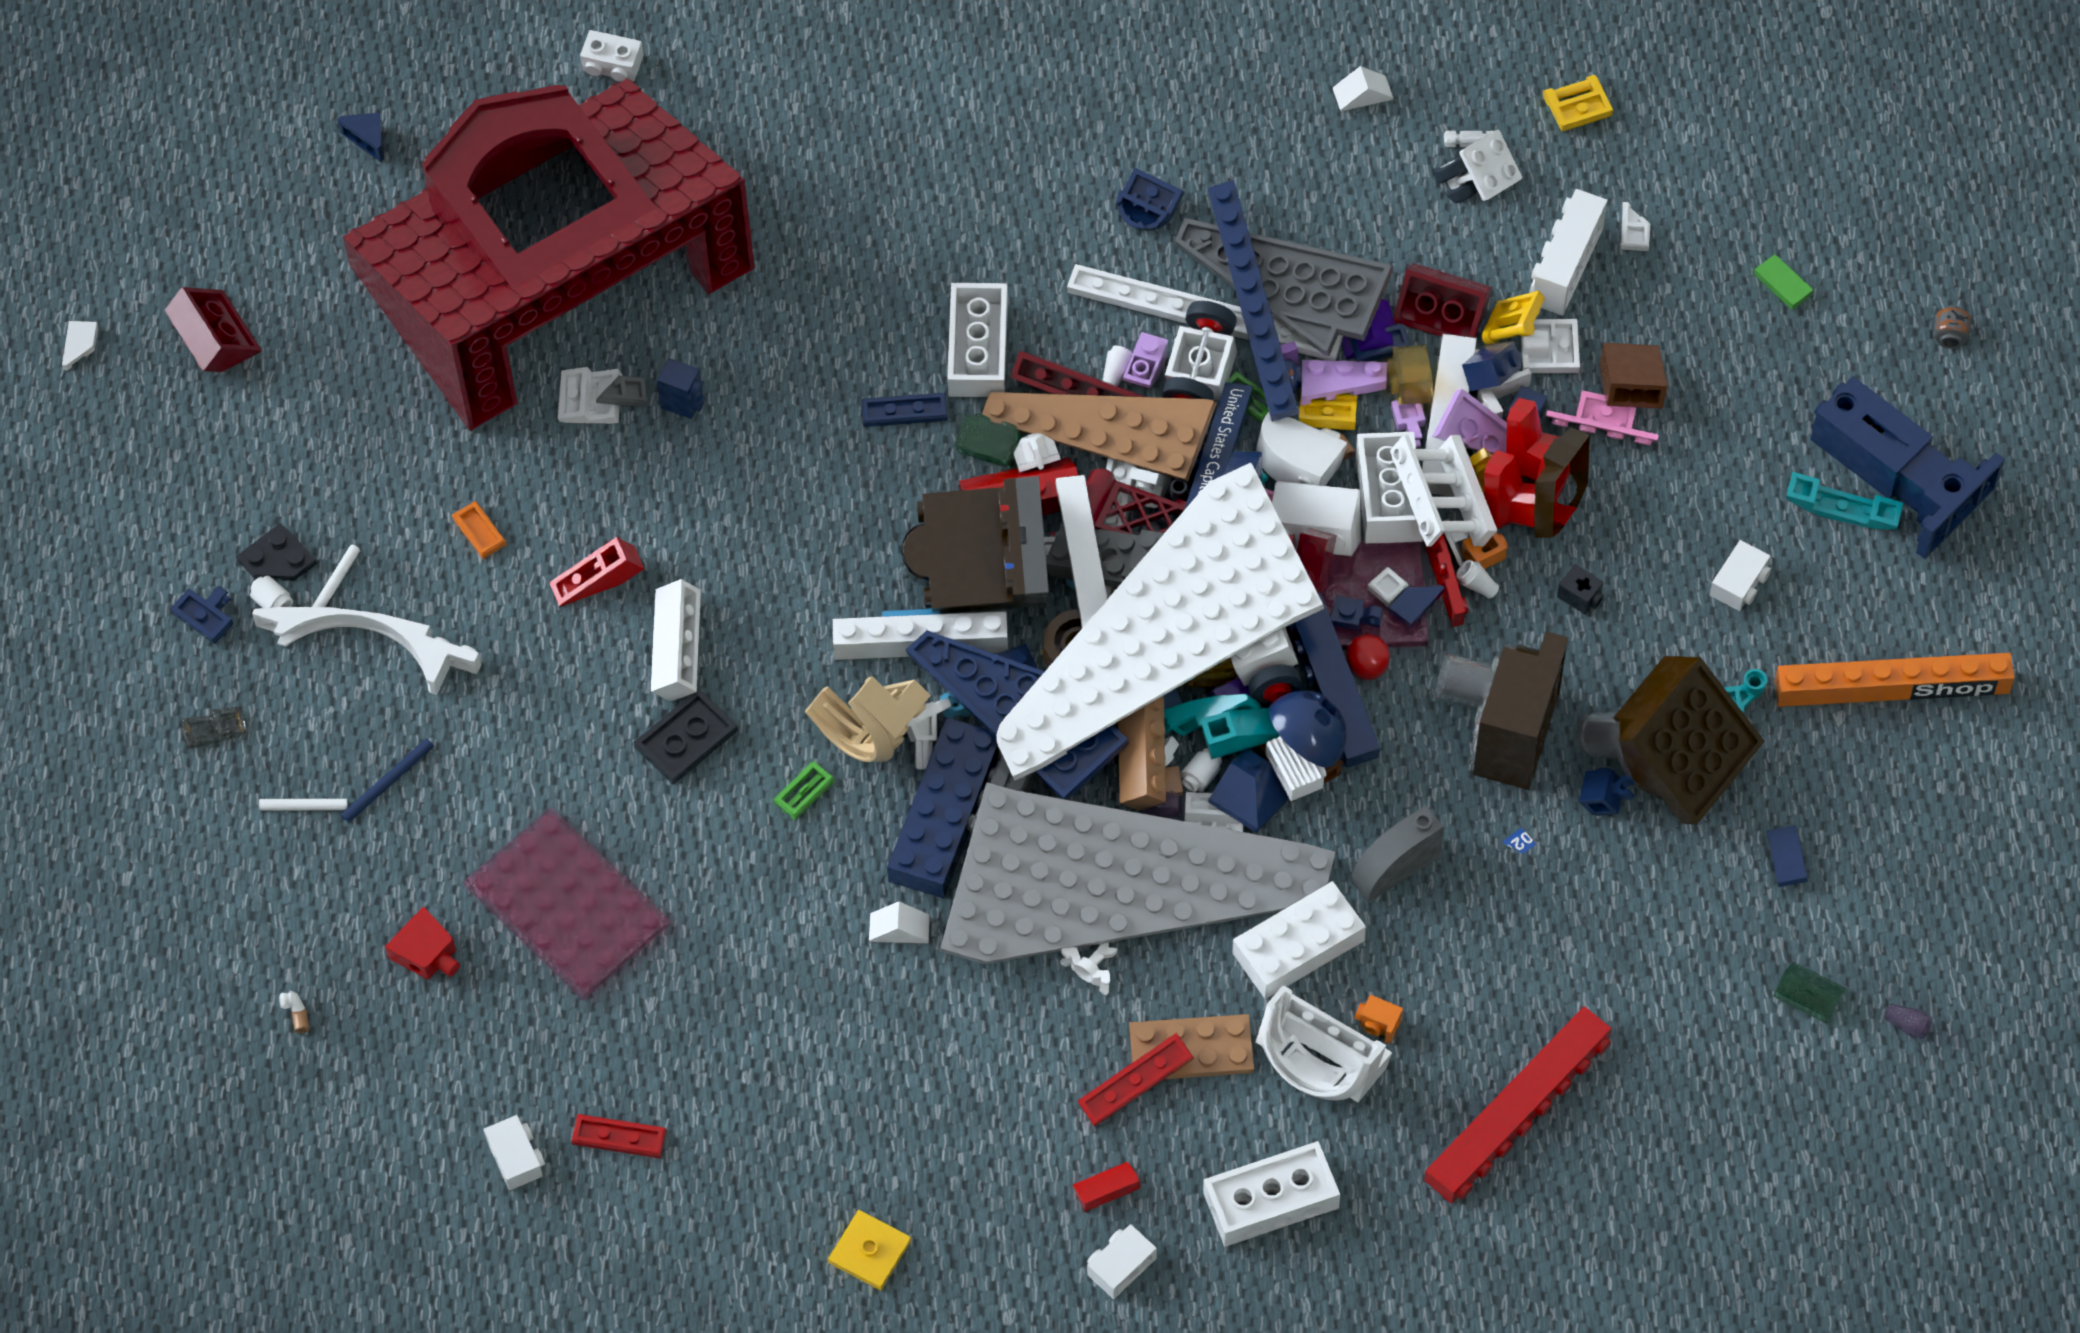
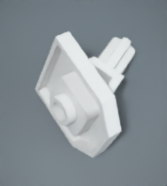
(924, 731)

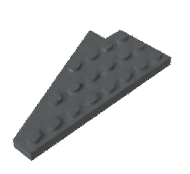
(1306, 286)

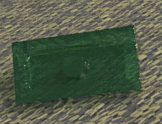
(1809, 992)

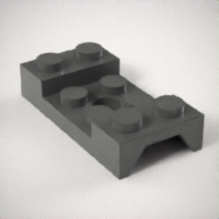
(1128, 548)

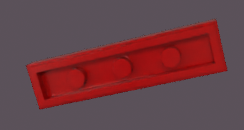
(1135, 1079)

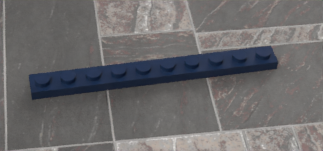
(1253, 301)

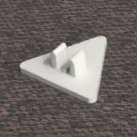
(1452, 538)

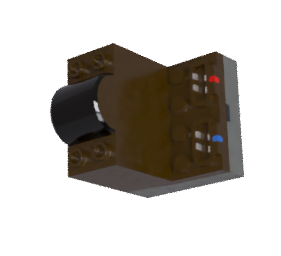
(979, 548)

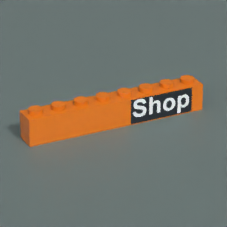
(1894, 679)

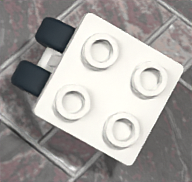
(1488, 167)

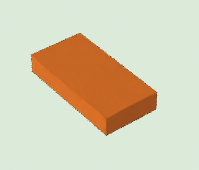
(479, 529)

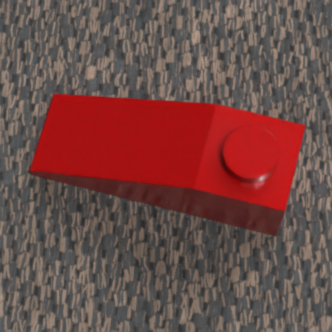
(598, 572)

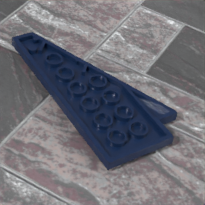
(992, 687)

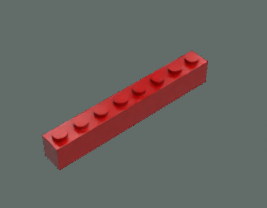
(1518, 1105)

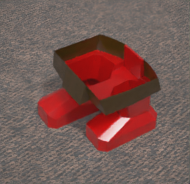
(1542, 458)

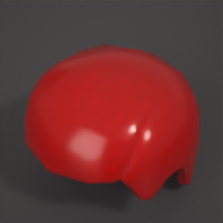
(1368, 657)

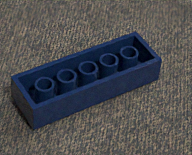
(941, 808)

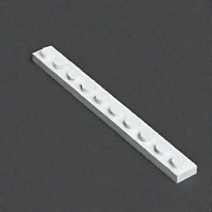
(1168, 304)

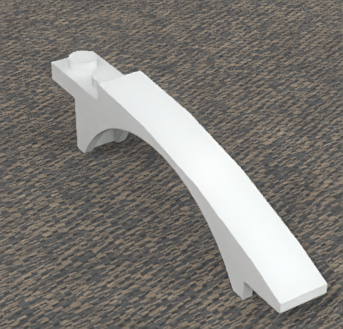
(432, 654)

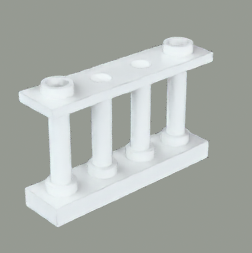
(1461, 478)

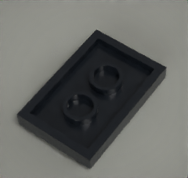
(685, 736)

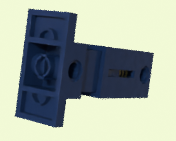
(1899, 460)

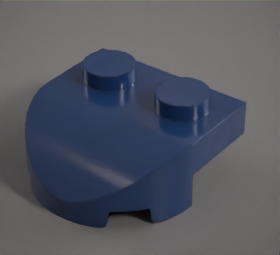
(1147, 201)

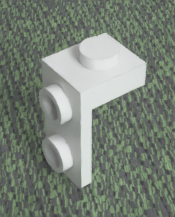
(1489, 396)

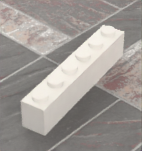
(1450, 377)
(894, 634)

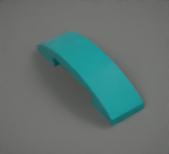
(1842, 506)

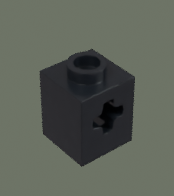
(1581, 589)

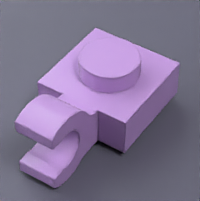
(1409, 418)

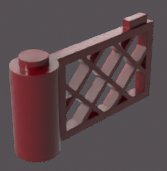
(1103, 494)

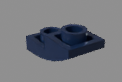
(1787, 856)

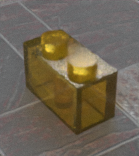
(1411, 374)

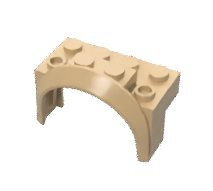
(875, 719)

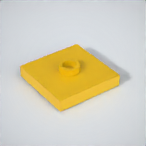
(869, 1250)

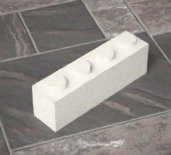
(675, 640)

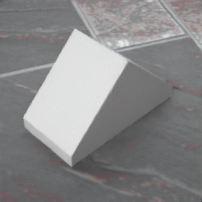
(1362, 89)
(899, 925)

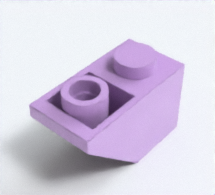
(1147, 360)

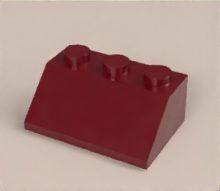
(1441, 302)
(211, 328)

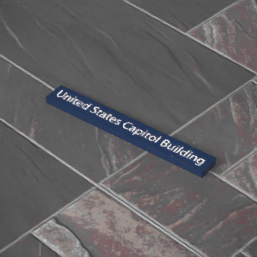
(1222, 435)

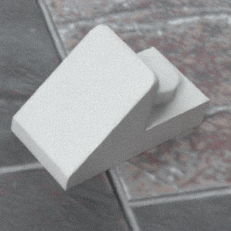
(1150, 482)

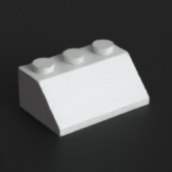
(1322, 509)

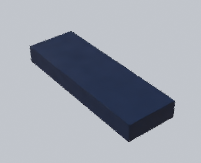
(904, 409)

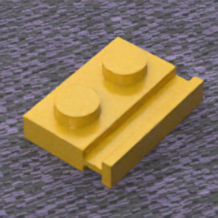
(1330, 414)

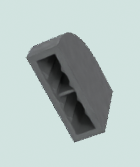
(1399, 854)

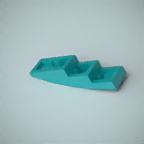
(1186, 716)

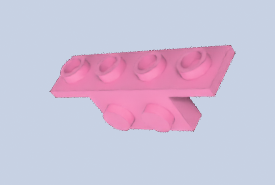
(1595, 414)

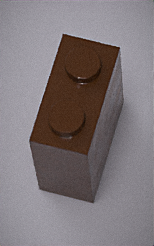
(1633, 375)

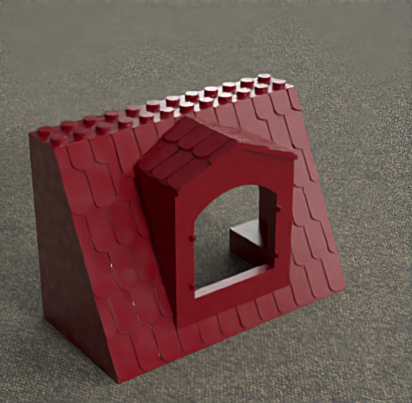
(465, 291)

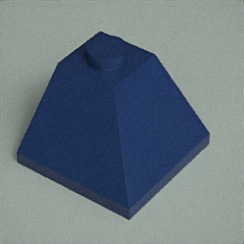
(1249, 791)

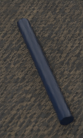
(387, 780)

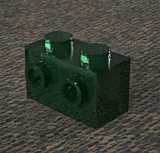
(988, 440)

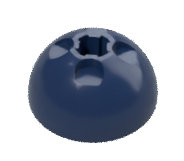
(1310, 726)

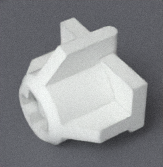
(1035, 451)

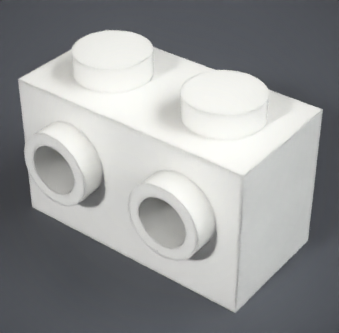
(611, 56)

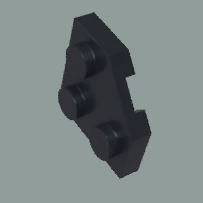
(277, 556)

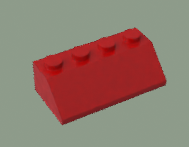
(1047, 481)

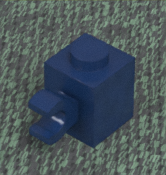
(1604, 791)

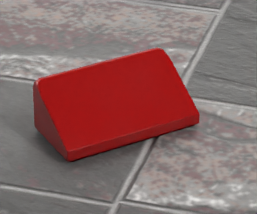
(1106, 1186)

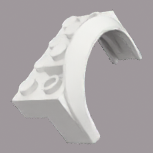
(1296, 1021)

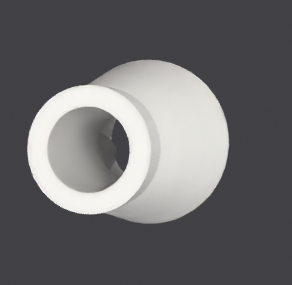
(1116, 364)
(1475, 577)

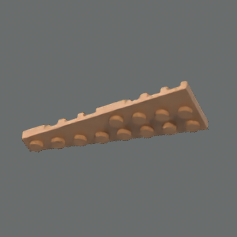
(1137, 431)

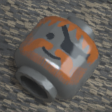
(1952, 327)

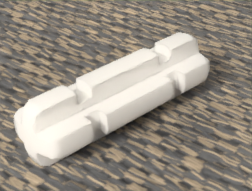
(1465, 138)

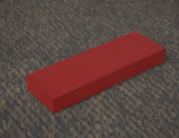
(618, 1136)

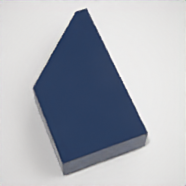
(1415, 603)

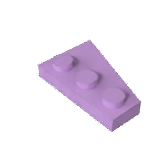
(1474, 424)

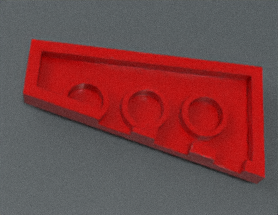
(1444, 573)

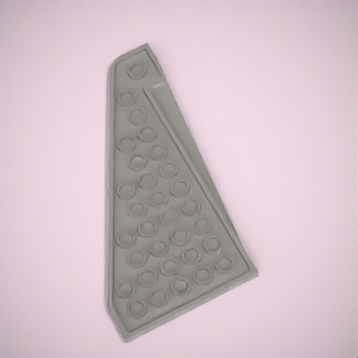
(1089, 875)

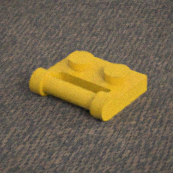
(1579, 109)
(1518, 309)

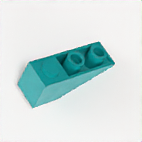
(1237, 731)

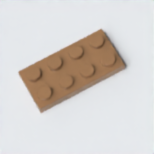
(1217, 1043)

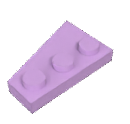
(1332, 378)

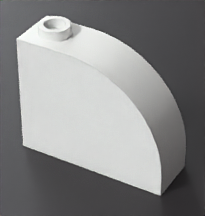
(1298, 452)

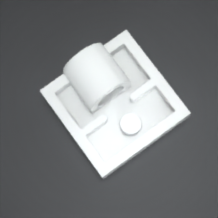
(1552, 347)

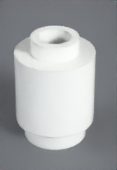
(269, 593)
(1200, 771)

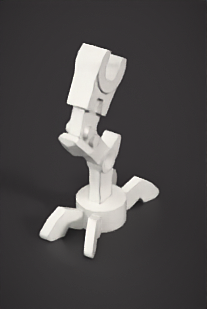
(1087, 968)

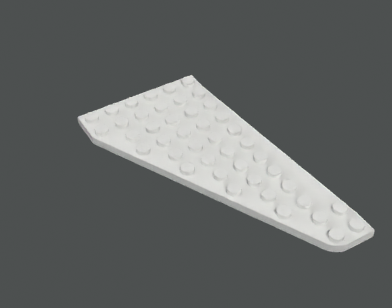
(1191, 602)

